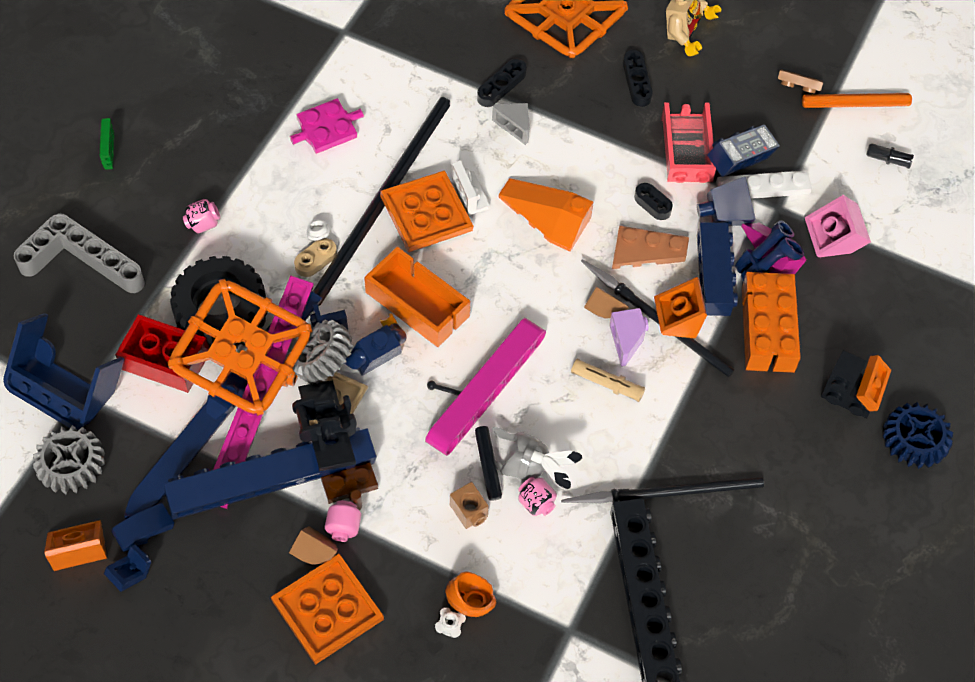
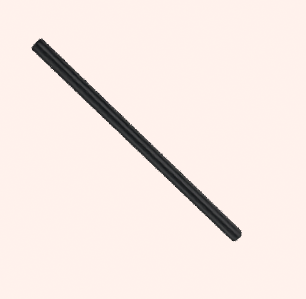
(377, 205)

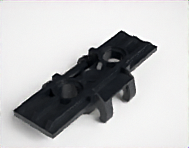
(334, 423)

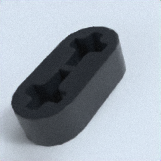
(653, 201)

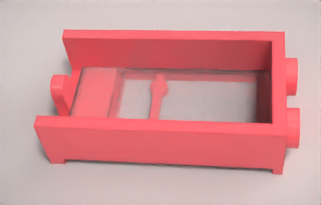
(687, 143)

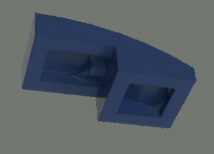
(141, 526)

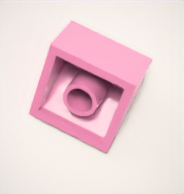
(837, 228)

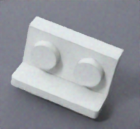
(468, 189)

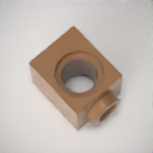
(469, 496)

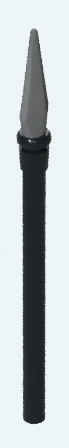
(628, 295)
(654, 492)

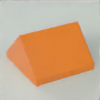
(681, 310)
(75, 545)

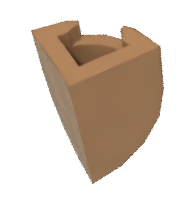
(604, 304)
(313, 547)

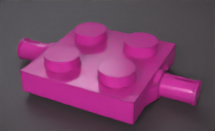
(326, 126)

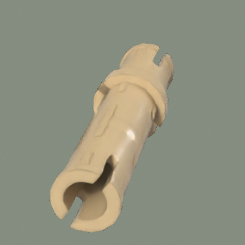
(608, 380)

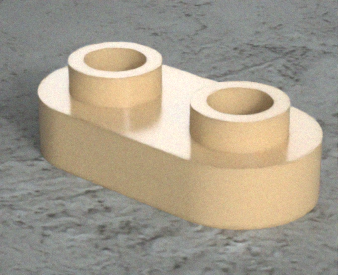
(318, 257)

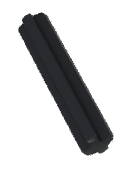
(488, 463)

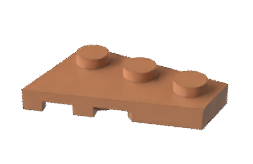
(644, 246)

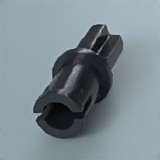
(890, 155)

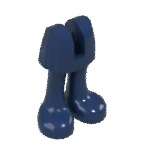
(752, 259)

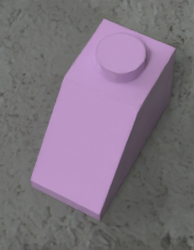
(628, 332)

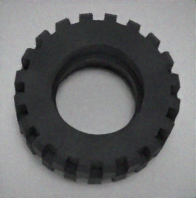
(198, 281)

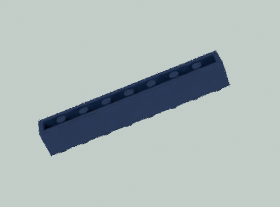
(256, 476)

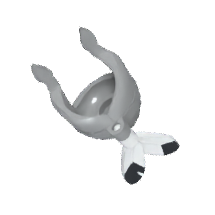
(535, 458)

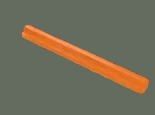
(856, 100)

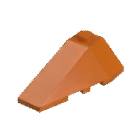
(552, 211)

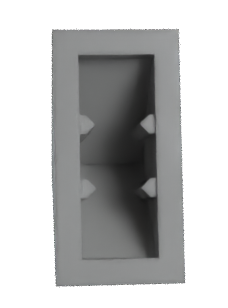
(513, 119)

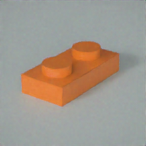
(873, 383)

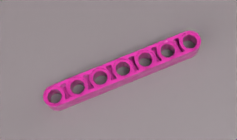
(485, 387)

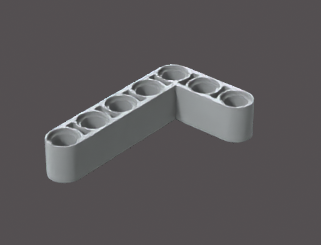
(63, 233)

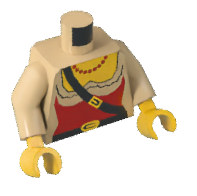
(683, 19)

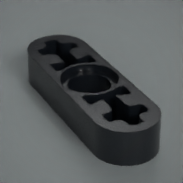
(633, 85)
(500, 91)

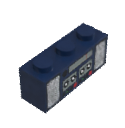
(742, 150)

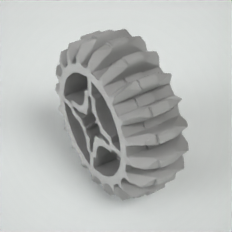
(324, 352)
(67, 473)

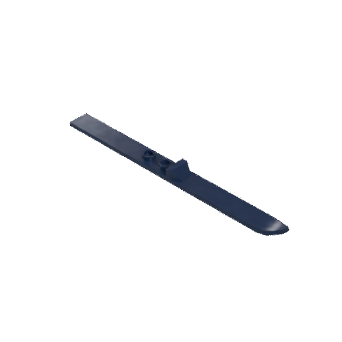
(192, 439)

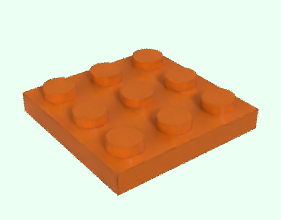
(426, 211)
(327, 608)

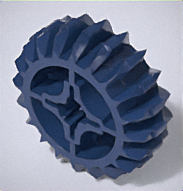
(917, 423)

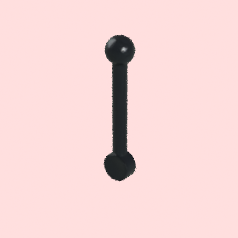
(431, 385)

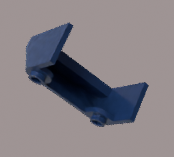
(49, 387)

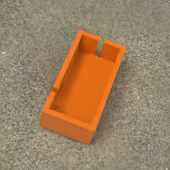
(419, 301)
(770, 322)

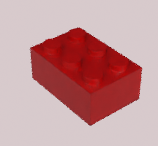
(149, 349)

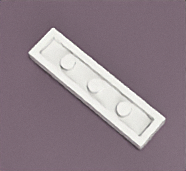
(774, 184)

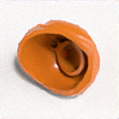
(470, 594)

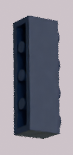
(715, 268)

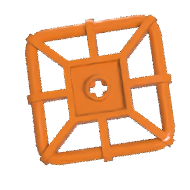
(567, 20)
(246, 362)

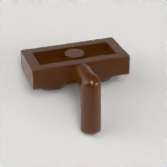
(350, 484)

